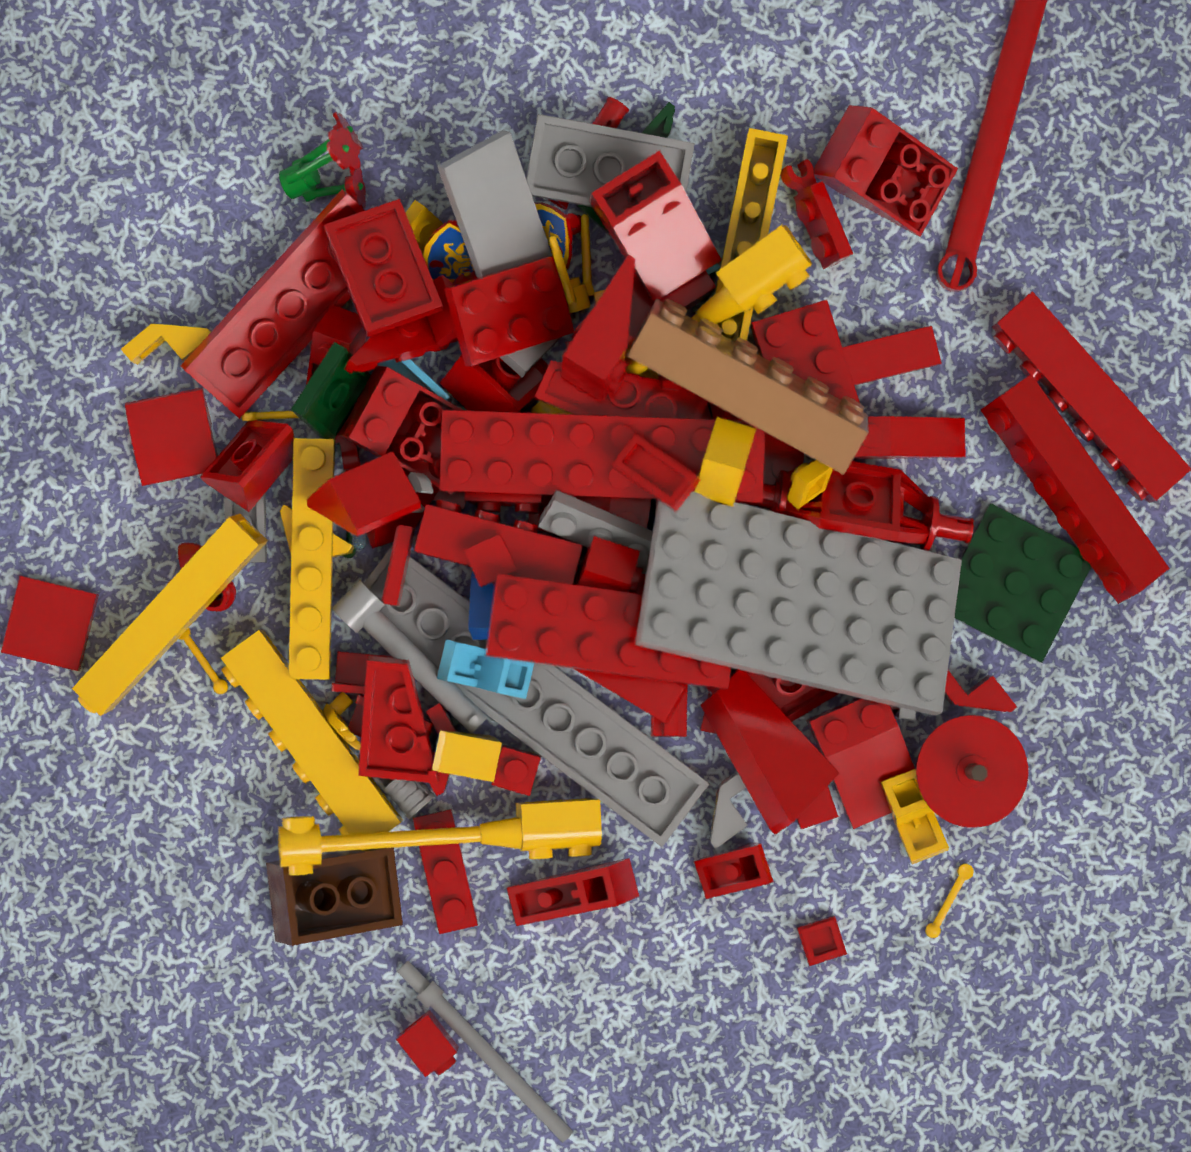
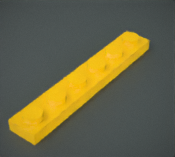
(310, 563)

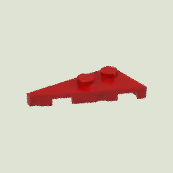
(397, 343)

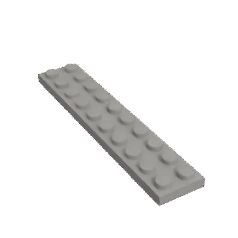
(556, 717)

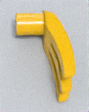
(332, 714)

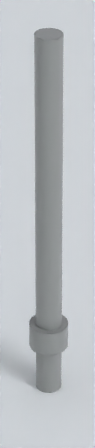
(431, 995)

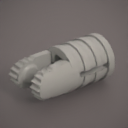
(408, 795)

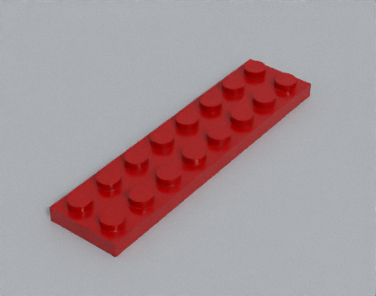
(572, 452)

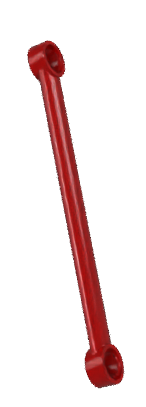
(992, 141)

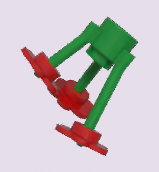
(343, 149)

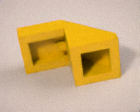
(180, 338)
(914, 818)

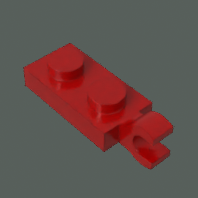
(818, 215)

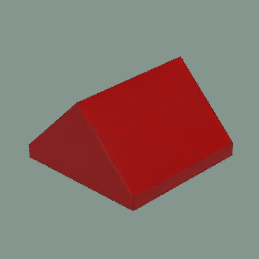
(251, 462)
(366, 496)

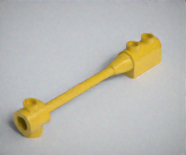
(747, 285)
(535, 829)

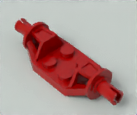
(870, 504)

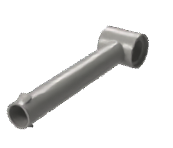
(361, 609)

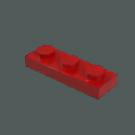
(446, 876)

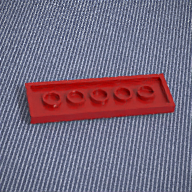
(274, 317)
(584, 632)

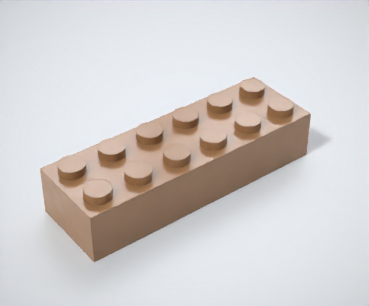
(750, 385)

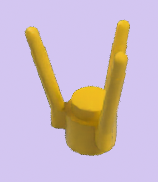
(576, 293)

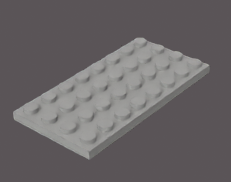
(800, 603)

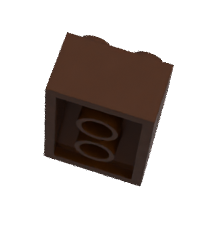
(341, 898)

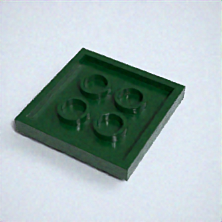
(1018, 582)

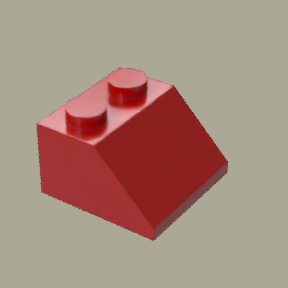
(493, 385)

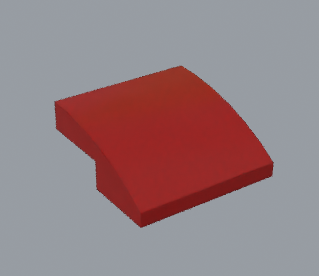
(171, 436)

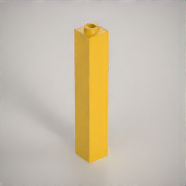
(169, 615)

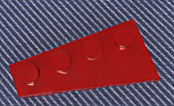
(634, 398)

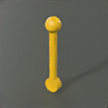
(250, 416)
(220, 686)
(964, 873)

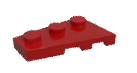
(393, 725)

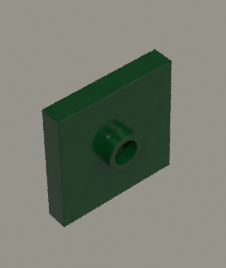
(330, 394)

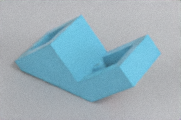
(470, 667)

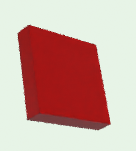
(49, 623)

